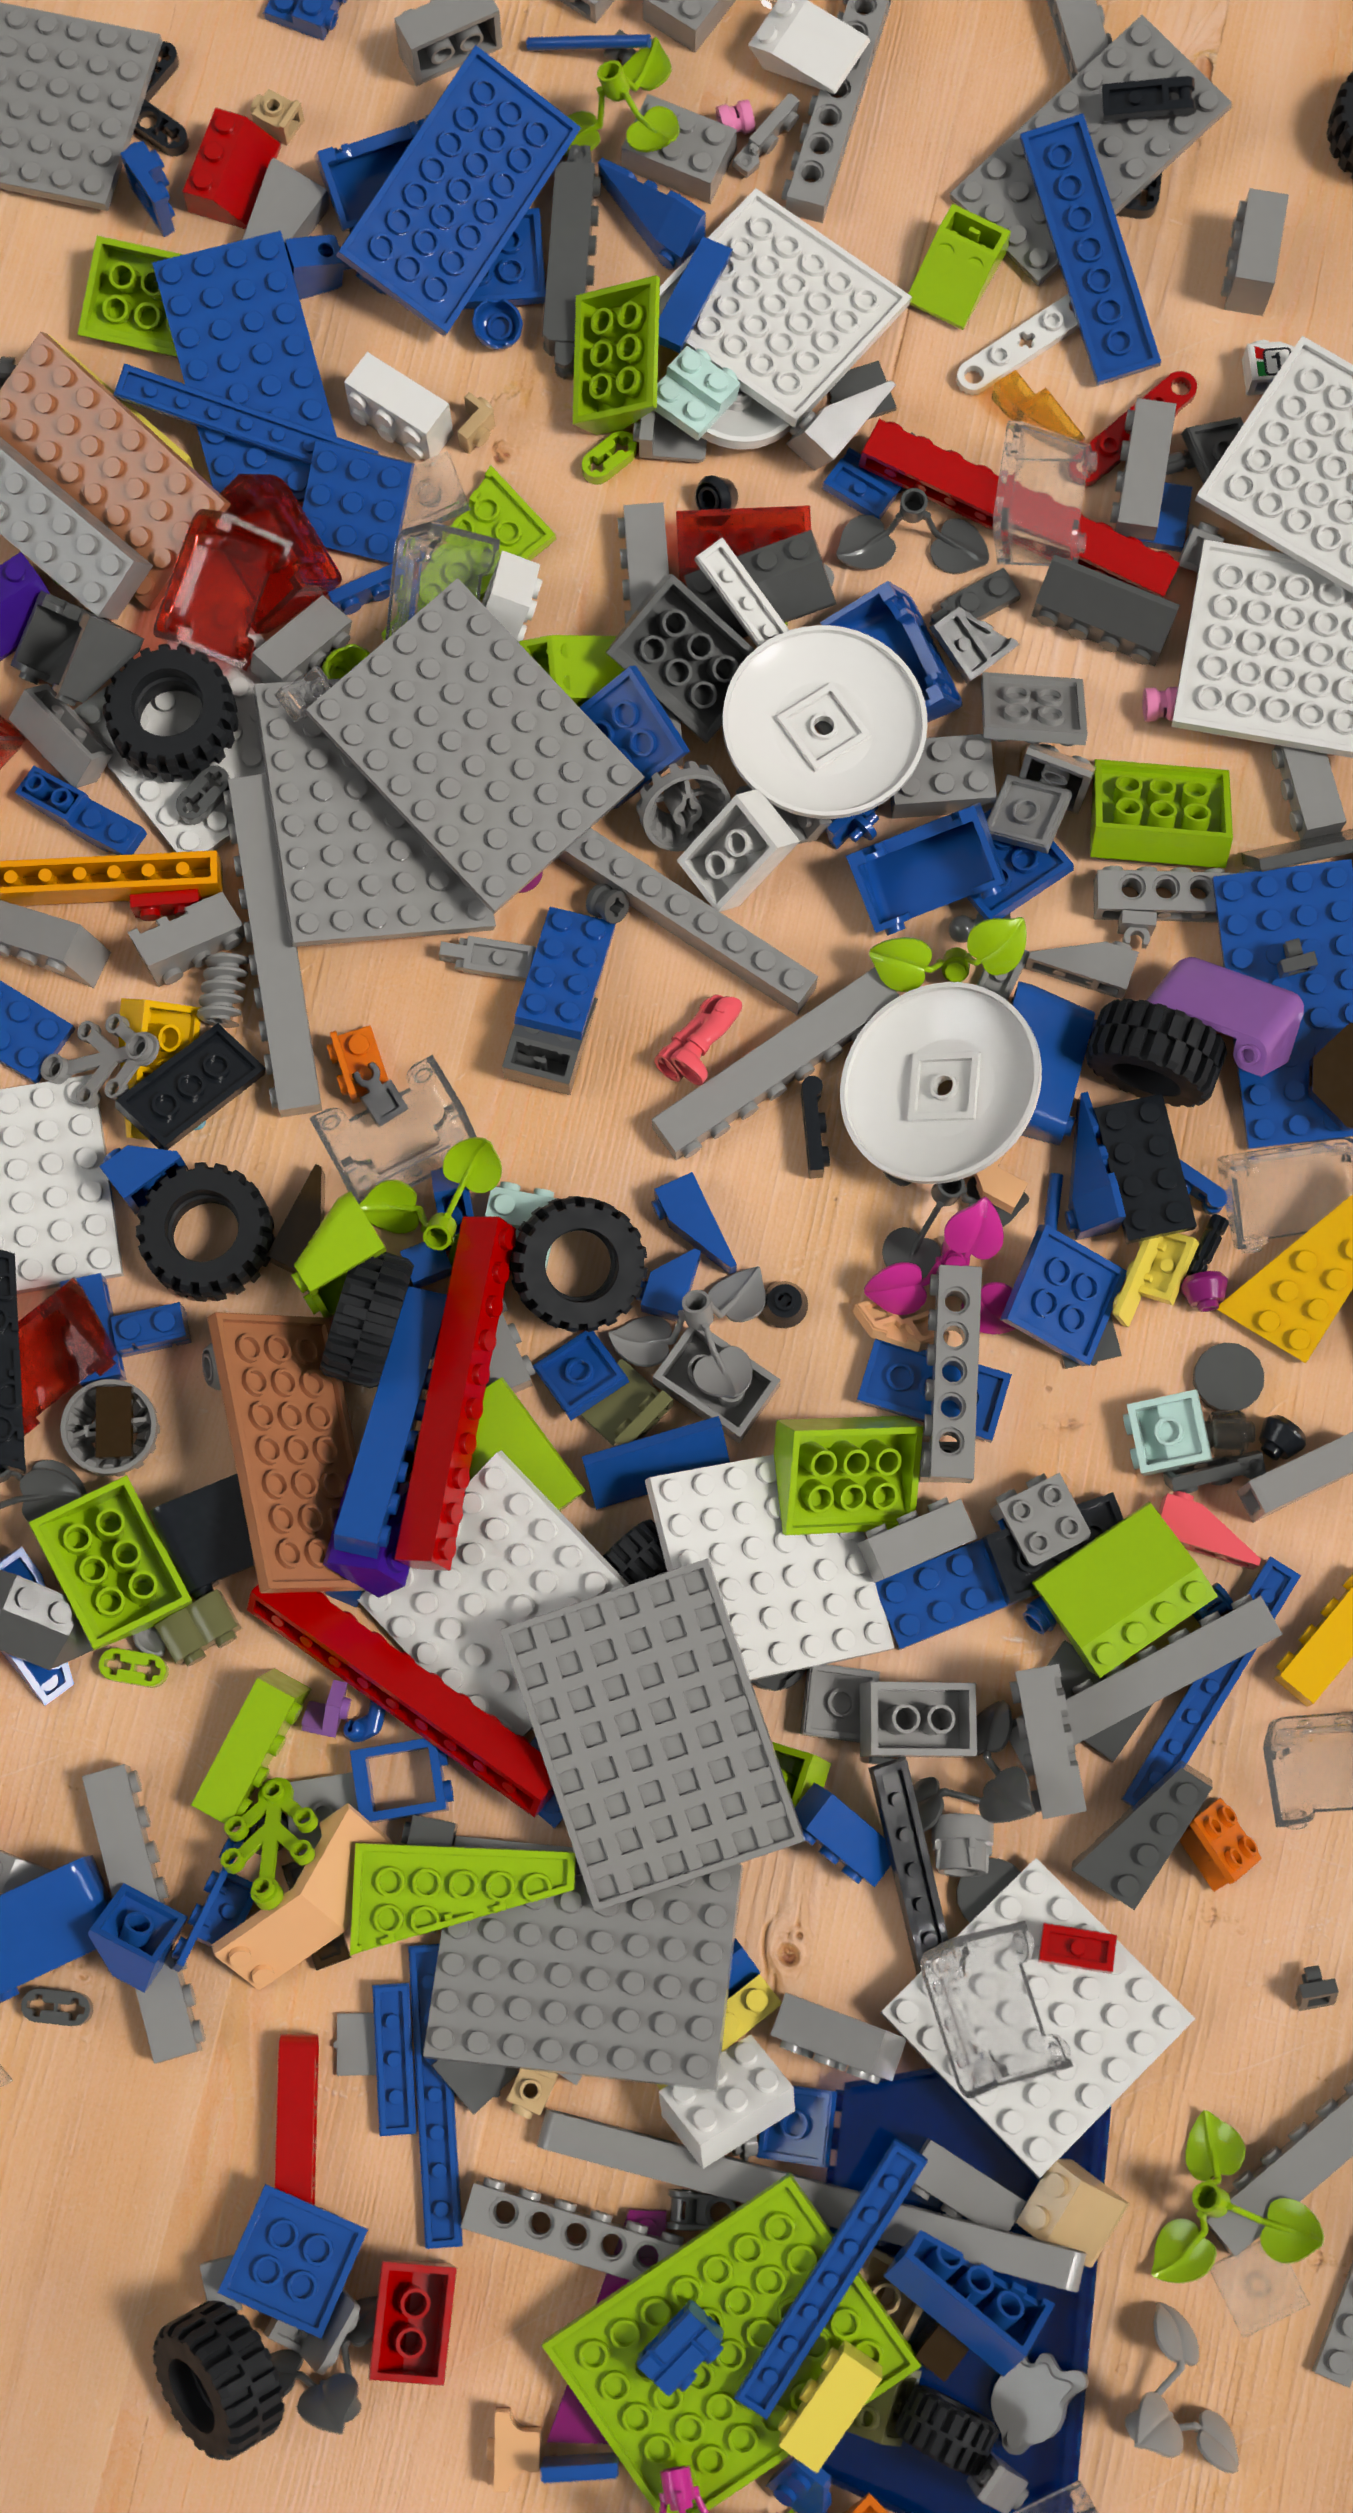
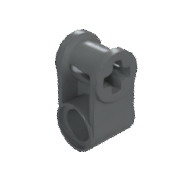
(696, 2211)

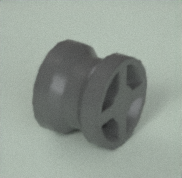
(607, 903)

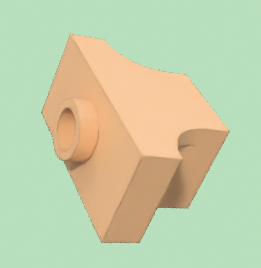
(512, 2449)

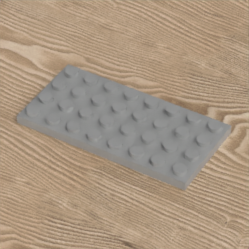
(1127, 149)

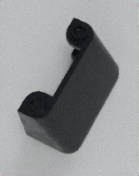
(206, 1535)

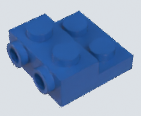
(305, 16)
(149, 184)

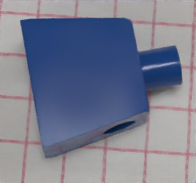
(315, 264)

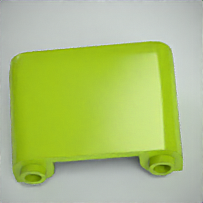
(335, 1248)

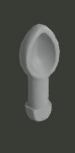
(149, 1642)

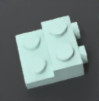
(695, 392)
(517, 1206)
(1167, 1433)

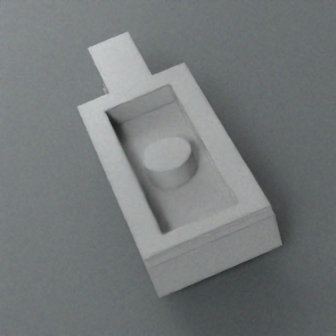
(767, 134)
(489, 957)

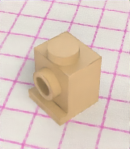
(277, 115)
(527, 2106)

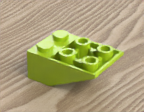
(959, 266)
(575, 662)

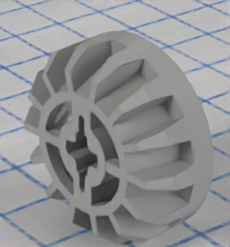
(687, 814)
(80, 1433)

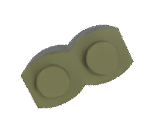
(198, 1628)

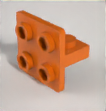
(1219, 1845)

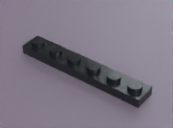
(908, 1857)

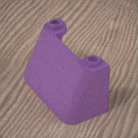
(1236, 1005)

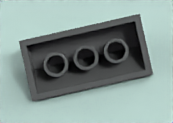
(785, 572)
(1104, 611)

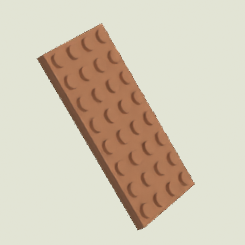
(103, 458)
(287, 1443)

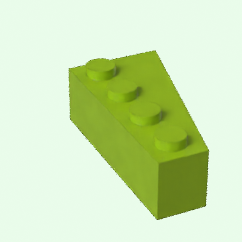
(250, 1745)

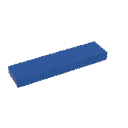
(692, 293)
(394, 2059)

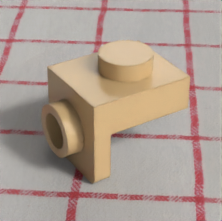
(478, 426)

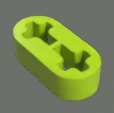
(604, 452)
(135, 1659)

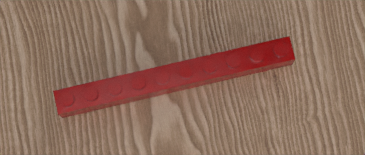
(972, 493)
(456, 1394)
(409, 1693)

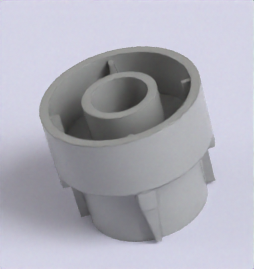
(962, 1844)

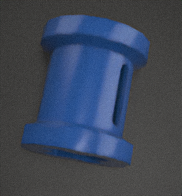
(1222, 1604)

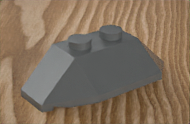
(38, 1623)

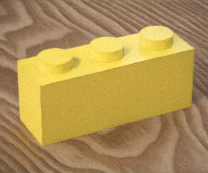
(829, 2405)

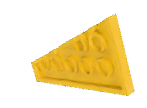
(1301, 1288)

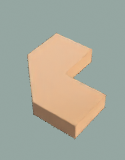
(1000, 1186)
(891, 1328)

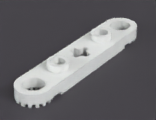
(1006, 355)

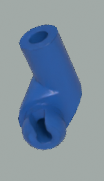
(366, 1726)

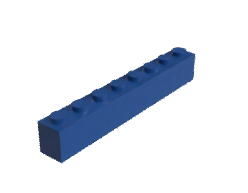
(391, 1427)

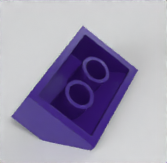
(18, 595)
(374, 1575)

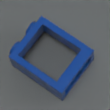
(364, 1787)

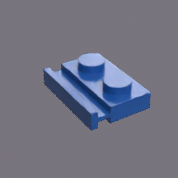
(860, 487)

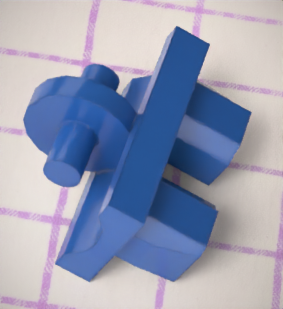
(853, 828)

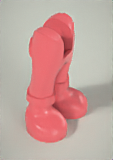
(683, 1054)

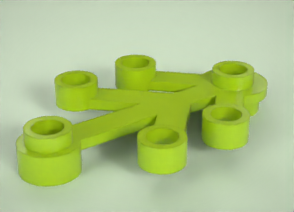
(268, 1838)

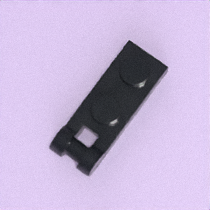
(1148, 98)
(814, 1125)

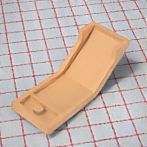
(309, 1912)

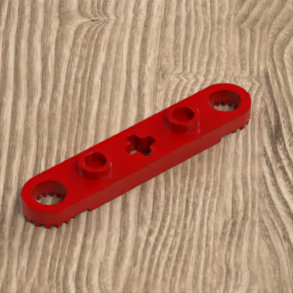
(1109, 442)

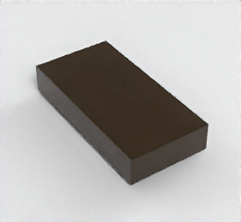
(114, 1422)

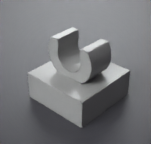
(1137, 923)

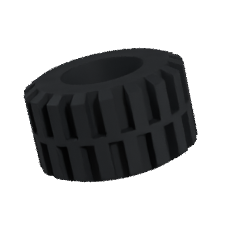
(638, 1553)
(946, 2430)

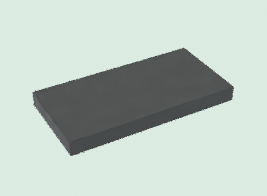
(1299, 851)

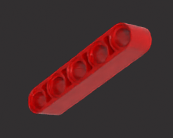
(297, 2115)

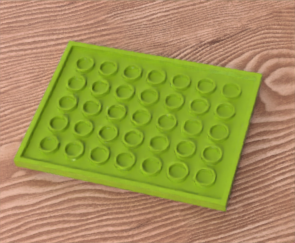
(744, 2279)

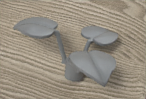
(722, 1374)
(1153, 2423)

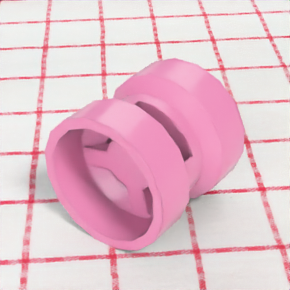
(737, 116)
(1159, 703)

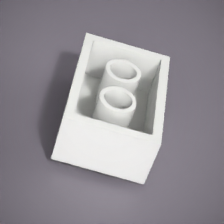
(398, 408)
(738, 850)
(747, 2101)

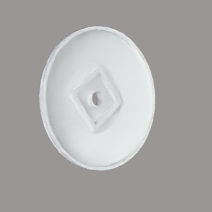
(835, 679)
(911, 1049)

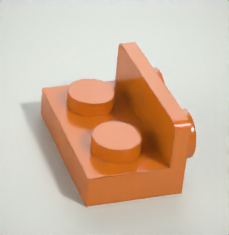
(353, 1053)

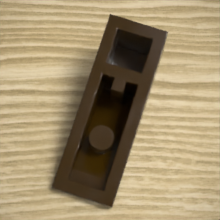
(300, 1223)

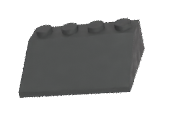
(682, 654)

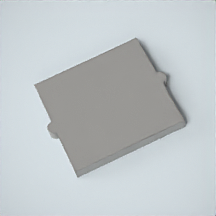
(355, 2044)

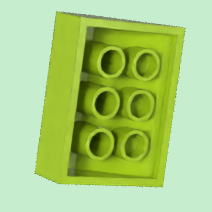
(125, 299)
(616, 355)
(1161, 813)
(511, 1429)
(846, 1472)
(111, 1563)
(1124, 1590)

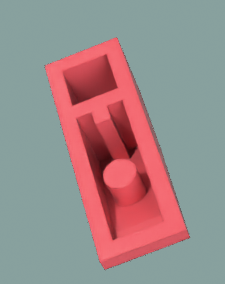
(1203, 1531)

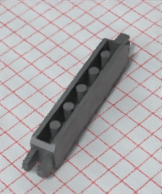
(570, 253)

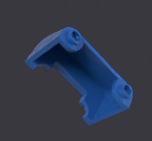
(360, 169)
(896, 621)
(927, 868)
(1062, 1039)
(49, 1922)

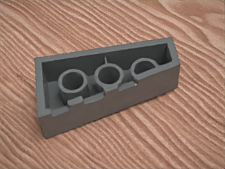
(1139, 1843)

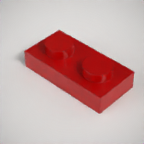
(157, 904)
(1077, 1948)

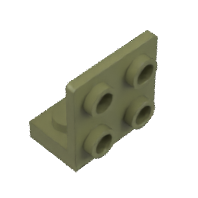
(629, 1410)
(880, 2415)

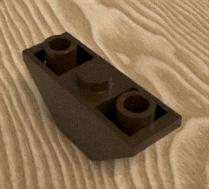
(1332, 1078)

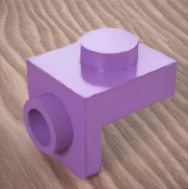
(325, 1718)

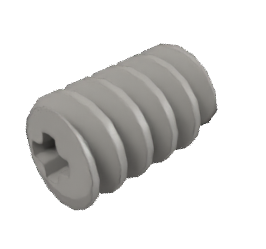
(220, 989)

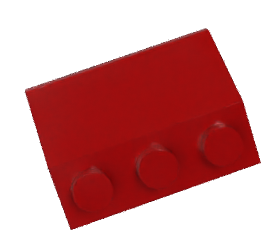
(229, 169)
(412, 2322)

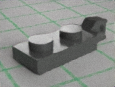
(982, 597)
(1217, 1471)

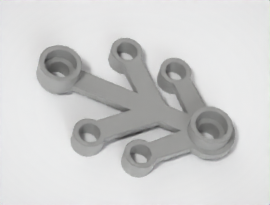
(139, 1051)

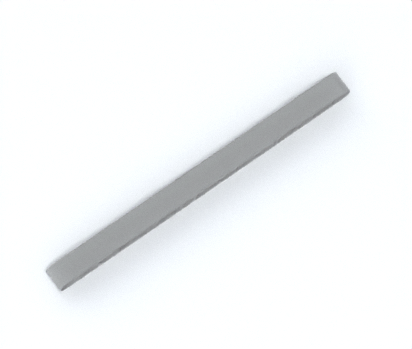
(743, 2180)

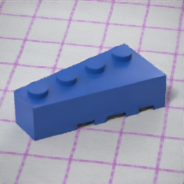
(969, 2301)

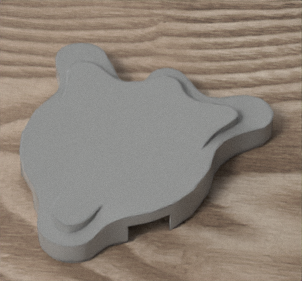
(1034, 2401)

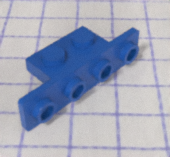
(222, 1911)

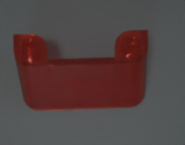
(271, 505)
(219, 586)
(60, 1348)

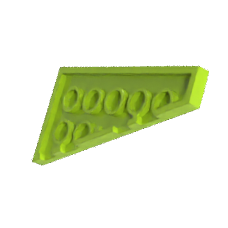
(503, 515)
(428, 1887)

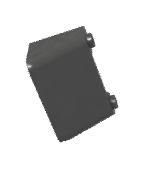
(72, 648)

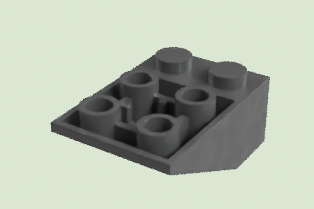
(545, 1057)

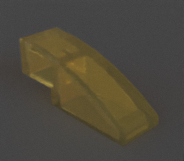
(1039, 409)

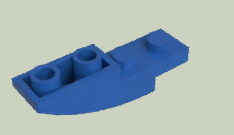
(79, 813)

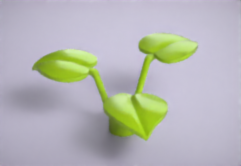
(644, 70)
(994, 943)
(393, 1203)
(1181, 2247)

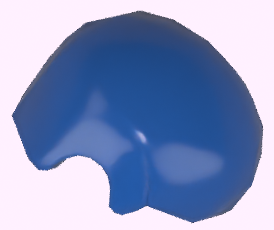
(497, 323)

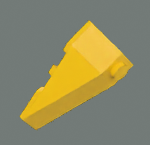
(171, 1024)

